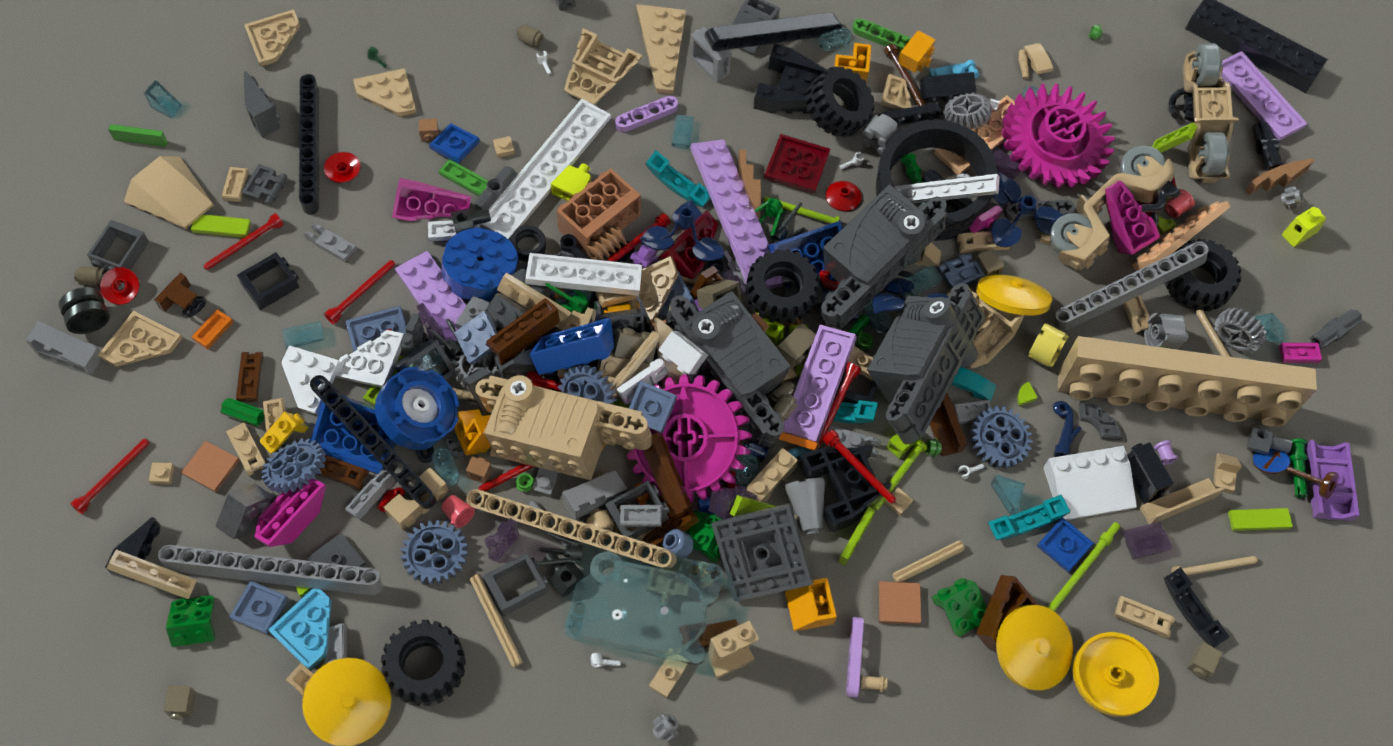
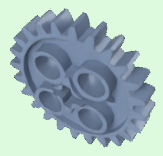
(581, 383)
(992, 449)
(293, 466)
(442, 536)

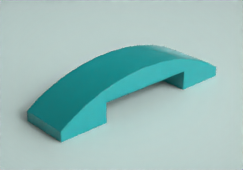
(676, 181)
(974, 383)
(856, 413)
(1029, 519)

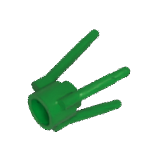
(772, 208)
(577, 303)

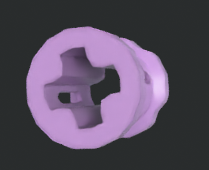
(1166, 452)

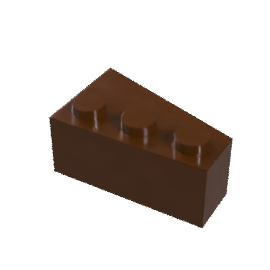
(1007, 597)

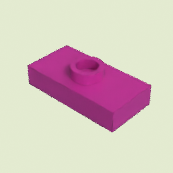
(985, 219)
(1300, 352)

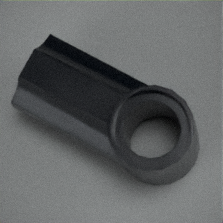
(575, 249)

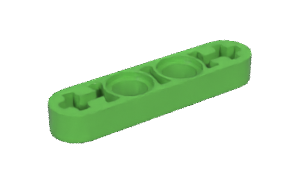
(884, 34)

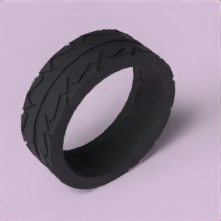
(950, 137)

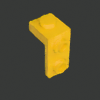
(282, 430)

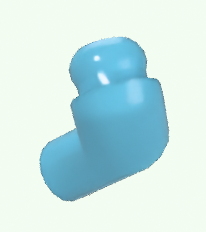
(798, 451)

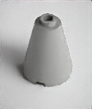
(808, 503)

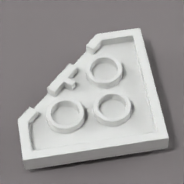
(373, 360)
(300, 368)

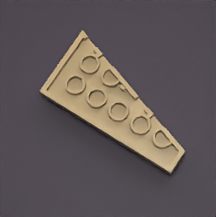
(662, 38)

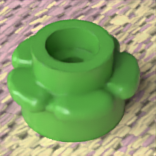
(1095, 32)
(864, 337)
(933, 447)
(525, 477)

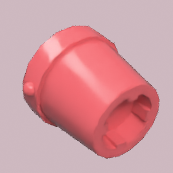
(1179, 205)
(457, 511)

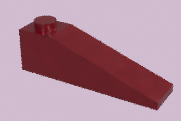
(682, 248)

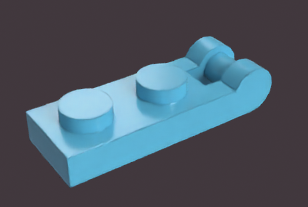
(955, 69)

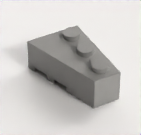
(63, 349)
(593, 495)

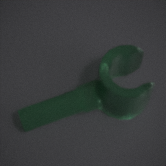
(372, 55)

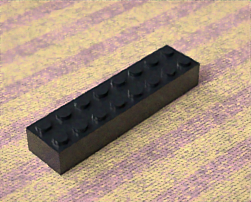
(1260, 44)

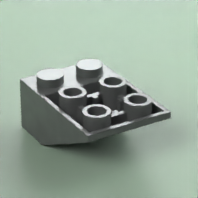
(756, 11)
(259, 108)

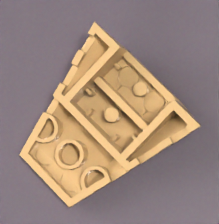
(597, 68)
(169, 192)
(994, 332)

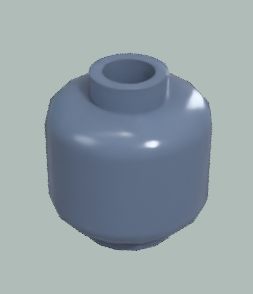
(678, 542)

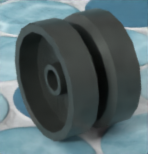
(84, 310)

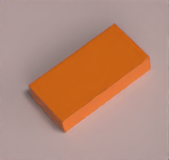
(212, 329)
(799, 441)

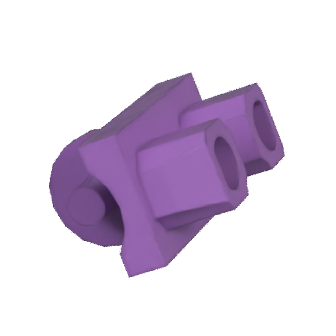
(645, 256)

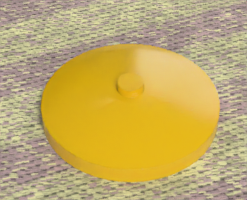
(1014, 294)
(1034, 647)
(1115, 674)
(346, 702)

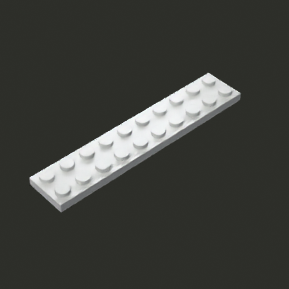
(535, 179)

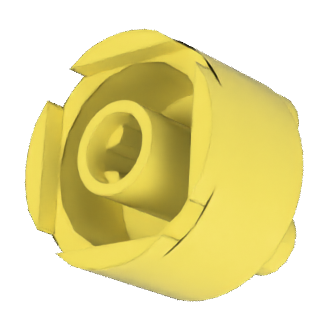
(1047, 345)

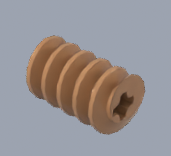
(605, 244)

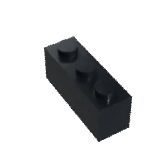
(947, 86)

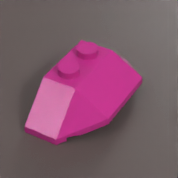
(290, 514)

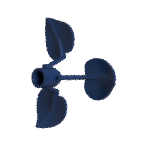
(1002, 230)
(660, 238)
(888, 302)

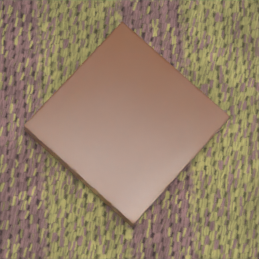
(210, 466)
(899, 603)

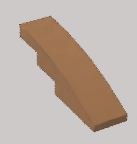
(1282, 174)
(751, 186)

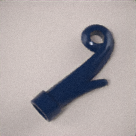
(1067, 435)

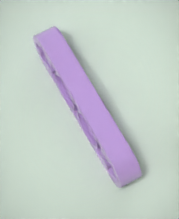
(645, 112)
(854, 660)

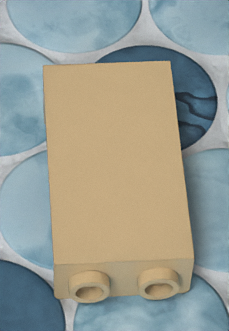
(731, 649)

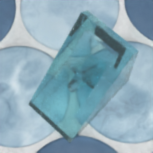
(162, 100)
(1273, 327)
(1009, 492)

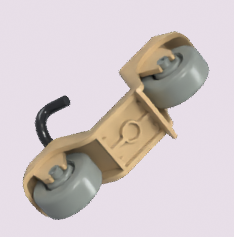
(1212, 113)
(1083, 235)

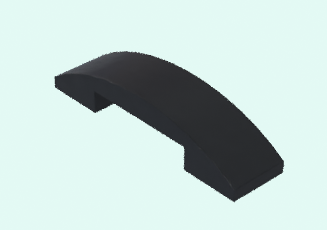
(1193, 610)

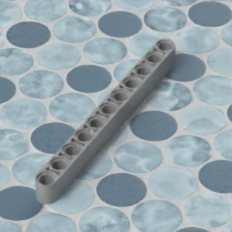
(280, 567)

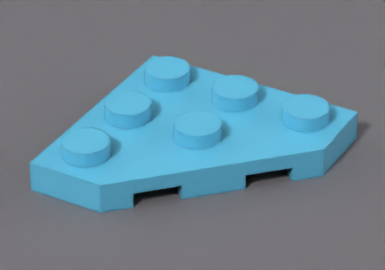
(306, 628)

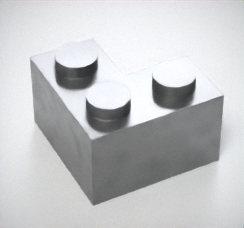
(241, 508)

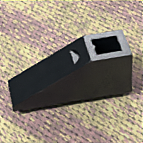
(138, 543)

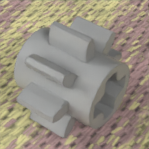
(1292, 197)
(665, 727)

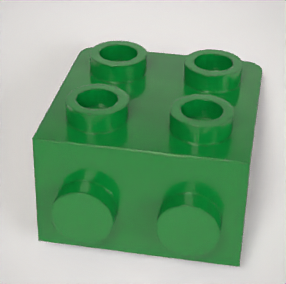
(704, 536)
(962, 605)
(191, 621)

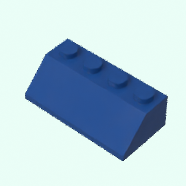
(573, 347)

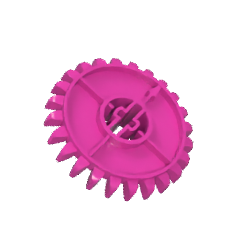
(1056, 137)
(718, 442)

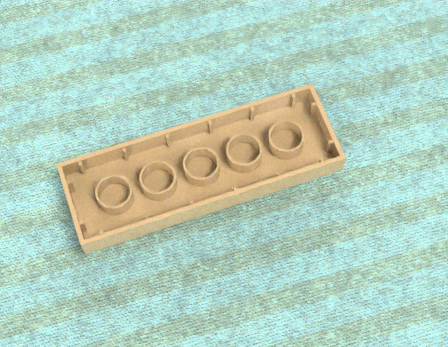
(1185, 381)

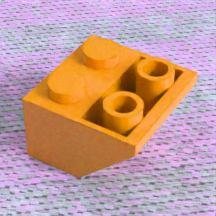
(811, 605)

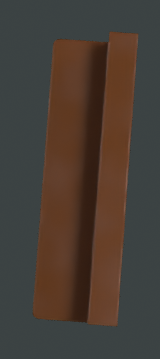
(524, 331)
(947, 429)
(667, 476)

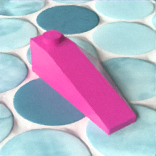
(424, 201)
(1129, 225)

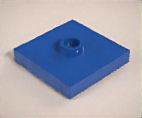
(454, 143)
(1065, 544)

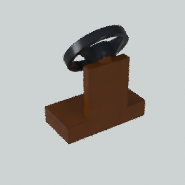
(178, 293)

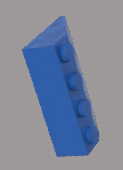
(810, 245)
(341, 443)

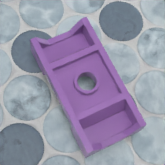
(1343, 501)

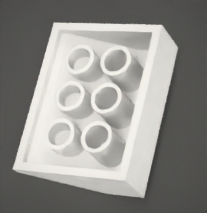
(1092, 482)

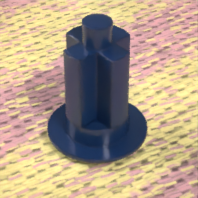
(757, 450)

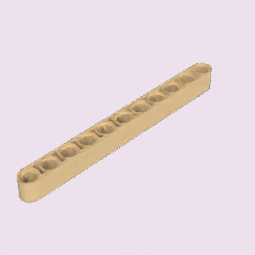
(579, 532)

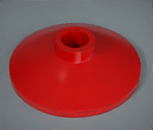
(342, 161)
(841, 201)
(113, 279)

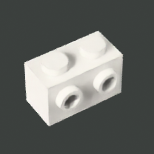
(683, 353)

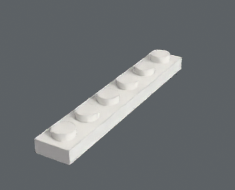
(951, 188)

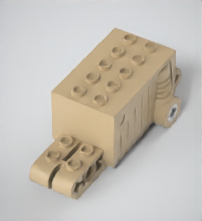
(556, 427)

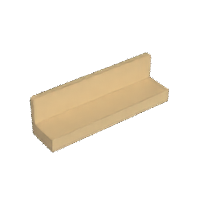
(1180, 501)

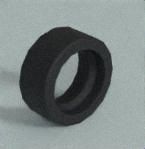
(528, 231)

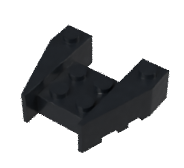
(796, 77)
(634, 319)
(850, 486)

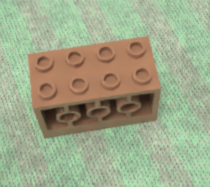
(598, 207)

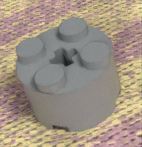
(879, 132)
(1166, 331)

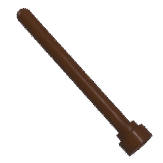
(891, 52)

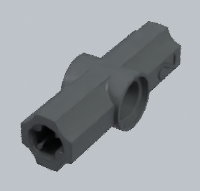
(499, 184)
(1337, 328)

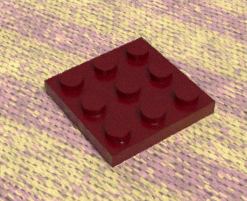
(797, 163)

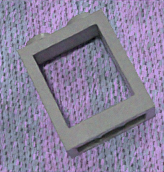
(714, 63)

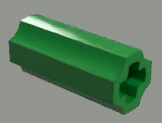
(242, 412)

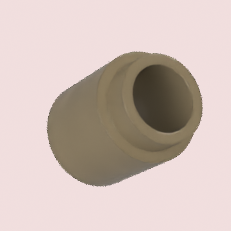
(530, 35)
(89, 275)
(783, 389)
(785, 406)

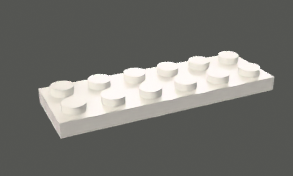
(583, 274)

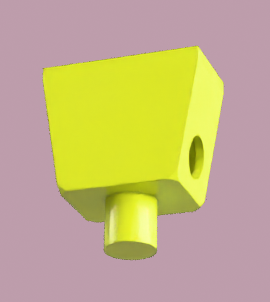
(570, 181)
(1309, 221)

